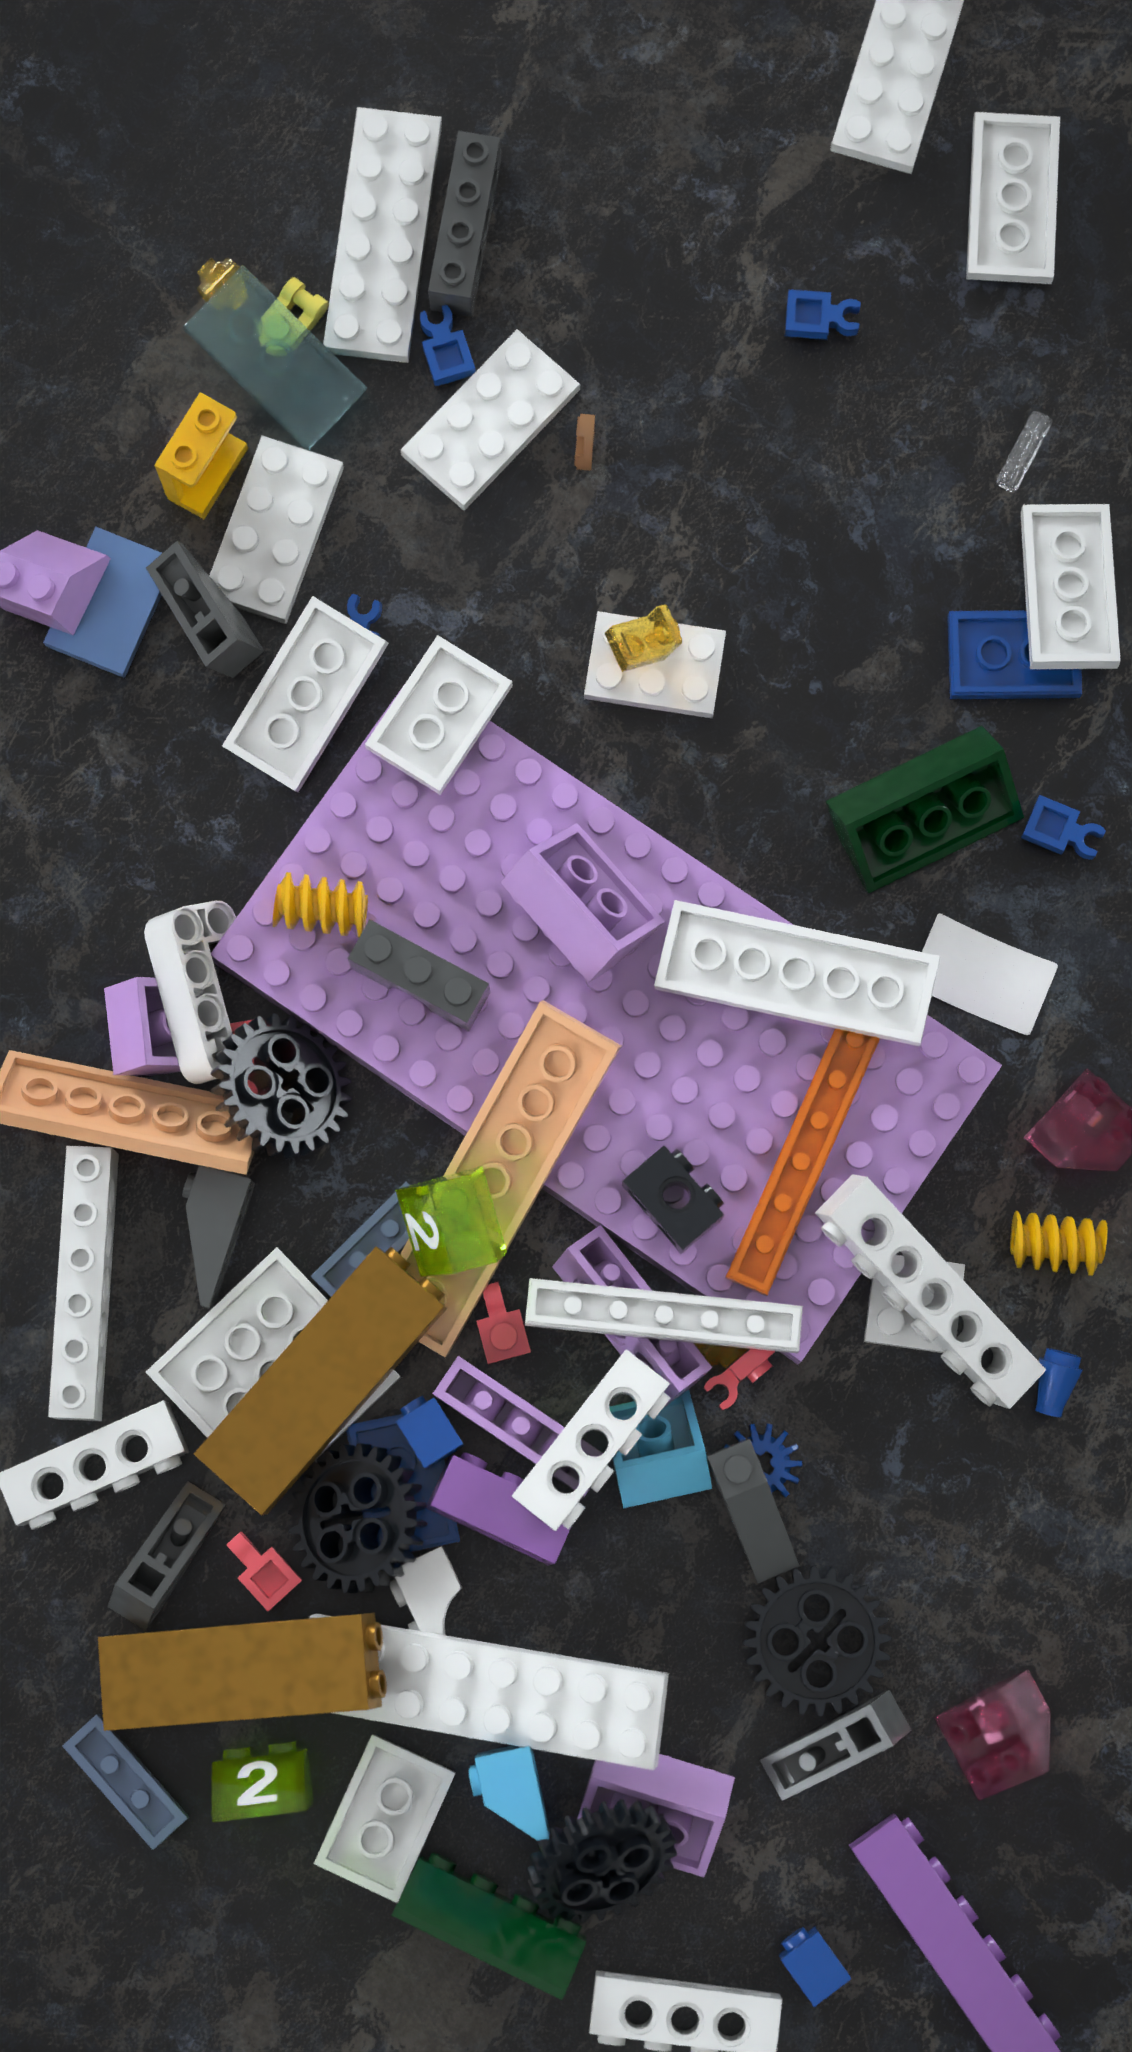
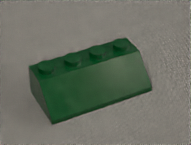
(926, 808)
(491, 1925)

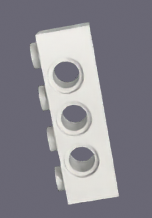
(626, 1377)
(24, 1482)
(617, 1990)

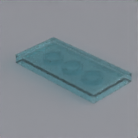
(274, 358)

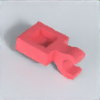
(503, 1331)
(751, 1365)
(268, 1575)

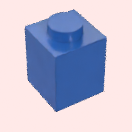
(428, 1431)
(813, 1964)

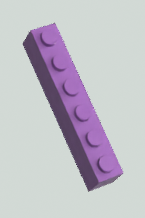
(950, 1941)

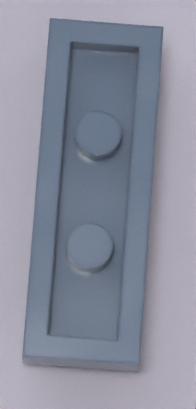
(382, 1229)
(126, 1782)

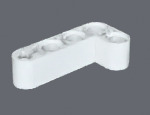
(189, 983)

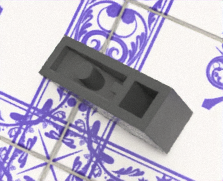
(204, 612)
(214, 1217)
(752, 1510)
(165, 1556)
(836, 1745)

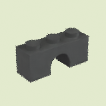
(427, 977)

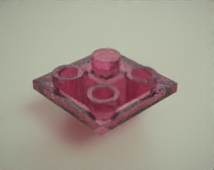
(1085, 1127)
(1000, 1735)

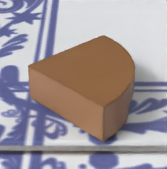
(585, 441)

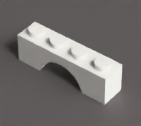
(427, 1590)

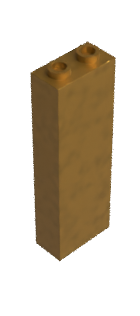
(322, 1379)
(241, 1672)

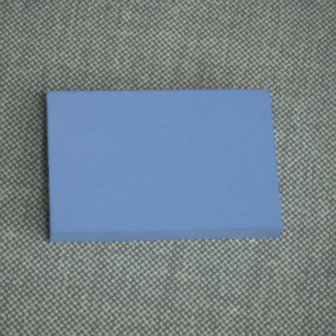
(118, 609)

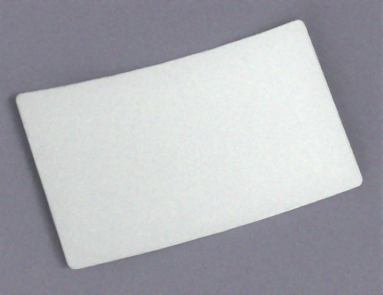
(988, 975)

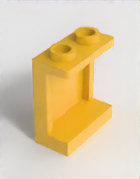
(200, 456)

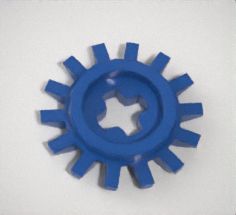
(780, 1456)

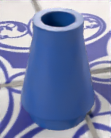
(1057, 1381)

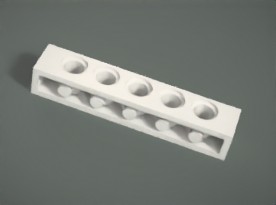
(83, 1283)
(1012, 1365)

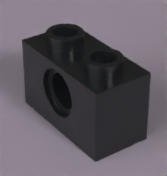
(679, 1225)

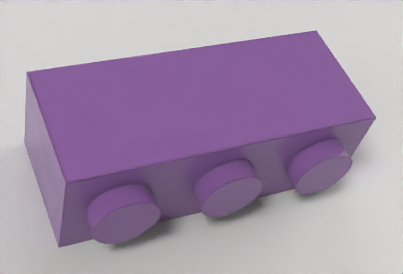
(486, 1505)

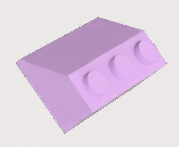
(581, 901)
(686, 1794)

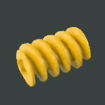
(320, 904)
(1058, 1242)

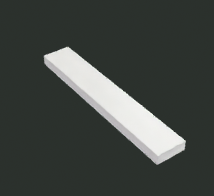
(663, 1315)

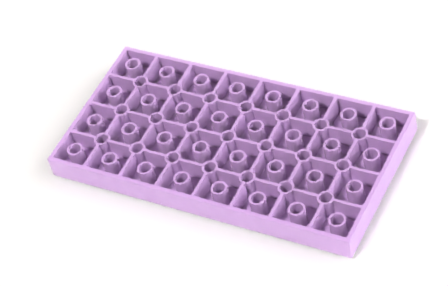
(687, 1069)

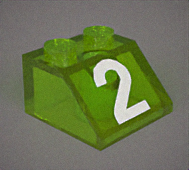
(452, 1223)
(261, 1783)

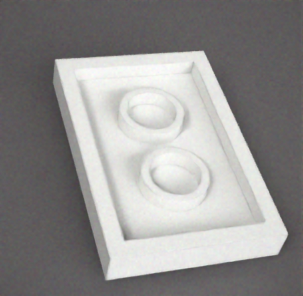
(679, 684)
(438, 715)
(384, 1818)

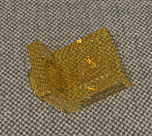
(644, 639)

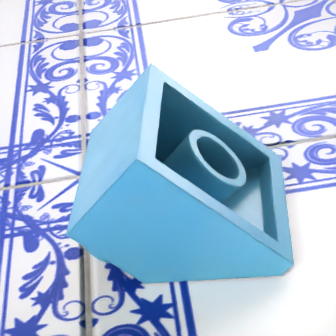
(666, 1458)
(511, 1788)

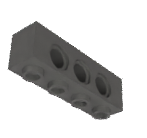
(465, 223)

